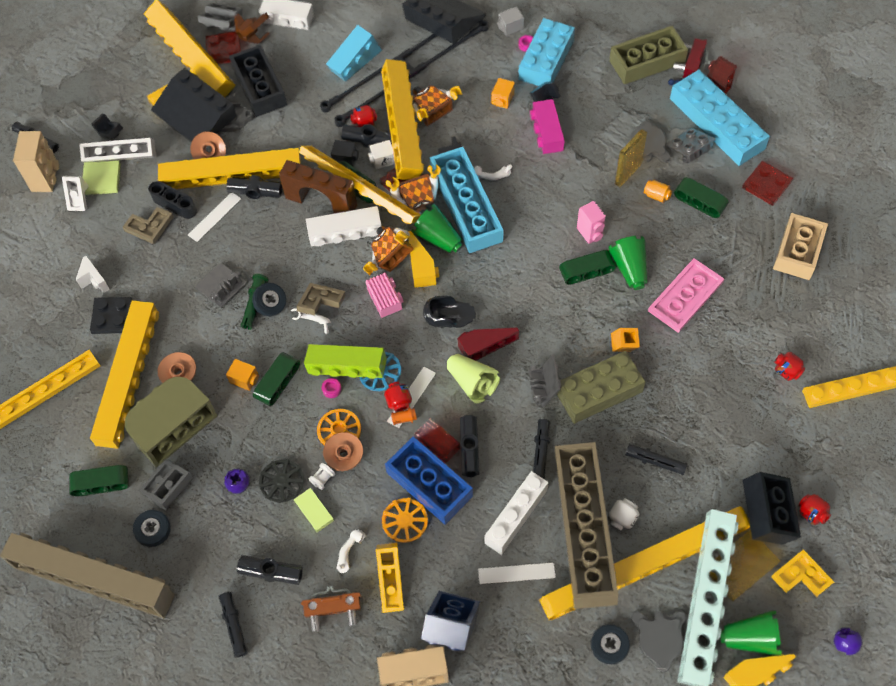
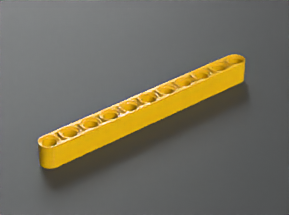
(644, 563)

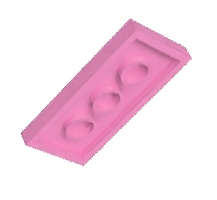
(686, 295)

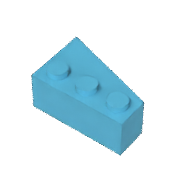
(353, 53)

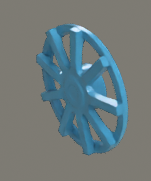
(386, 373)

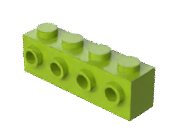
(345, 361)

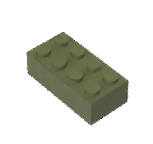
(648, 54)
(600, 387)

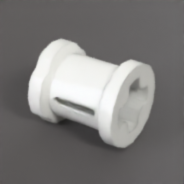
(321, 476)

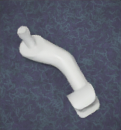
(504, 172)
(318, 318)
(343, 561)

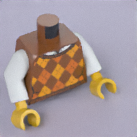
(433, 103)
(416, 192)
(388, 249)

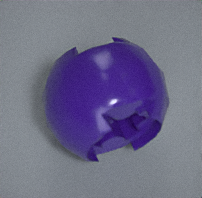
(233, 475)
(848, 641)

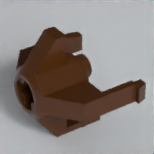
(248, 28)

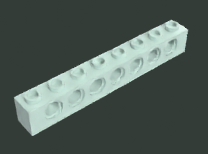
(728, 526)

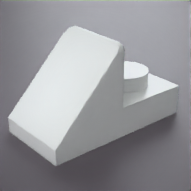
(75, 193)
(88, 274)

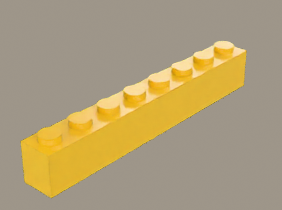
(188, 48)
(402, 120)
(218, 169)
(124, 375)

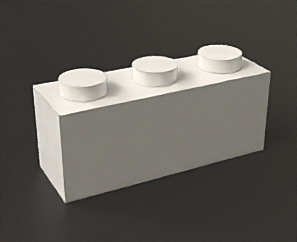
(288, 13)

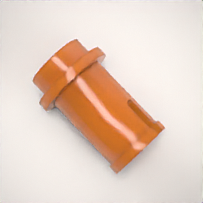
(403, 416)

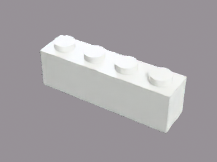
(118, 150)
(343, 226)
(516, 513)

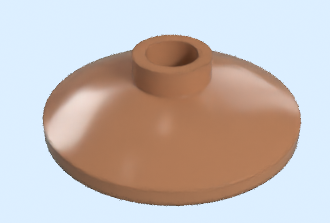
(205, 139)
(177, 362)
(343, 443)

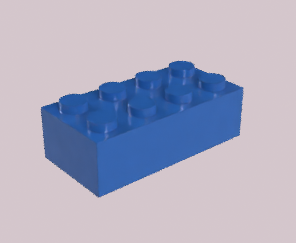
(429, 480)

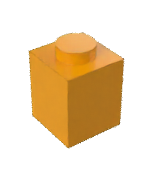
(503, 93)
(625, 339)
(242, 375)

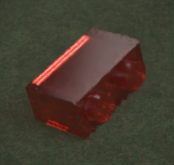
(722, 73)
(437, 440)

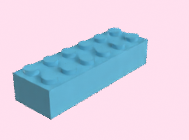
(719, 117)
(467, 200)

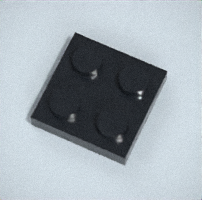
(109, 314)

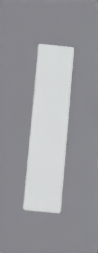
(211, 219)
(417, 388)
(516, 573)

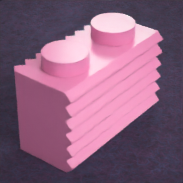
(591, 222)
(384, 295)

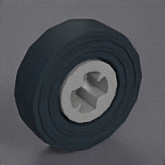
(266, 290)
(161, 526)
(621, 645)

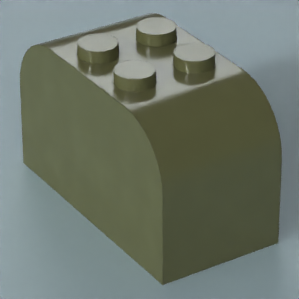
(168, 418)

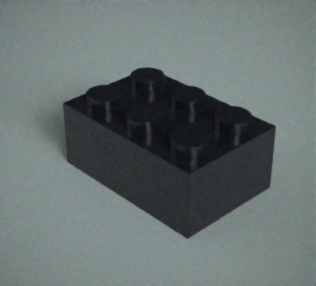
(771, 508)

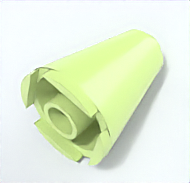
(473, 377)

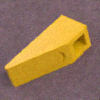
(759, 670)

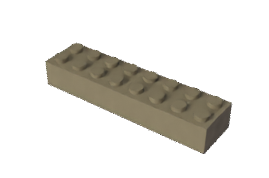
(585, 526)
(88, 574)

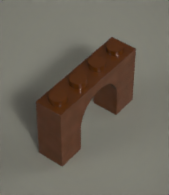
(298, 178)

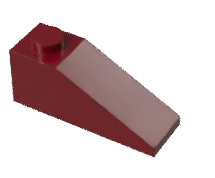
(483, 342)

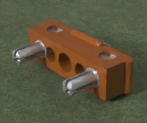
(331, 605)

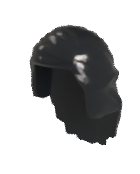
(447, 312)

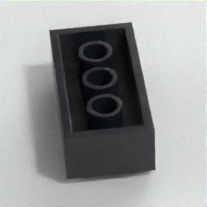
(258, 80)

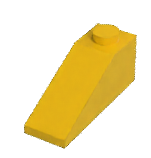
(422, 264)
(389, 577)

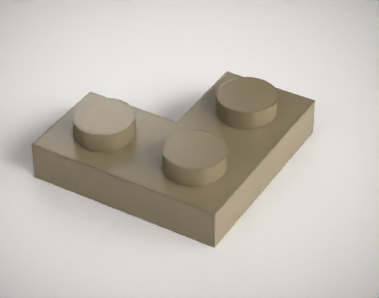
(149, 229)
(317, 295)

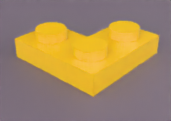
(802, 569)

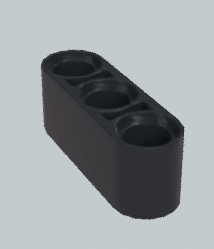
(172, 199)

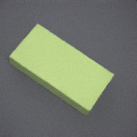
(313, 510)

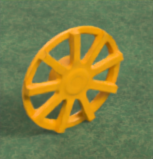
(338, 426)
(404, 519)

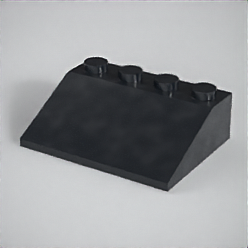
(443, 17)
(193, 106)

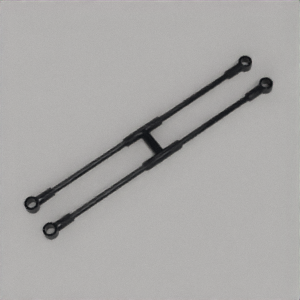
(483, 27)

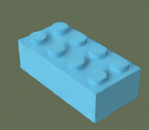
(546, 52)

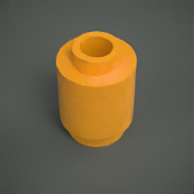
(658, 191)

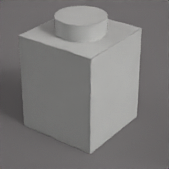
(510, 21)

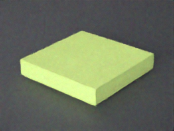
(101, 177)

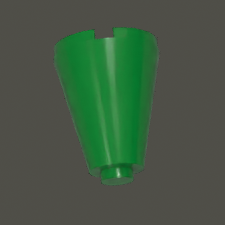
(437, 230)
(631, 260)
(754, 634)

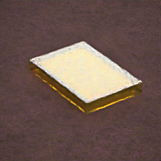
(630, 158)
(749, 564)

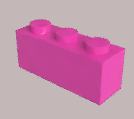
(547, 126)

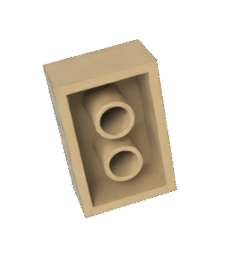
(36, 161)
(800, 246)
(413, 667)

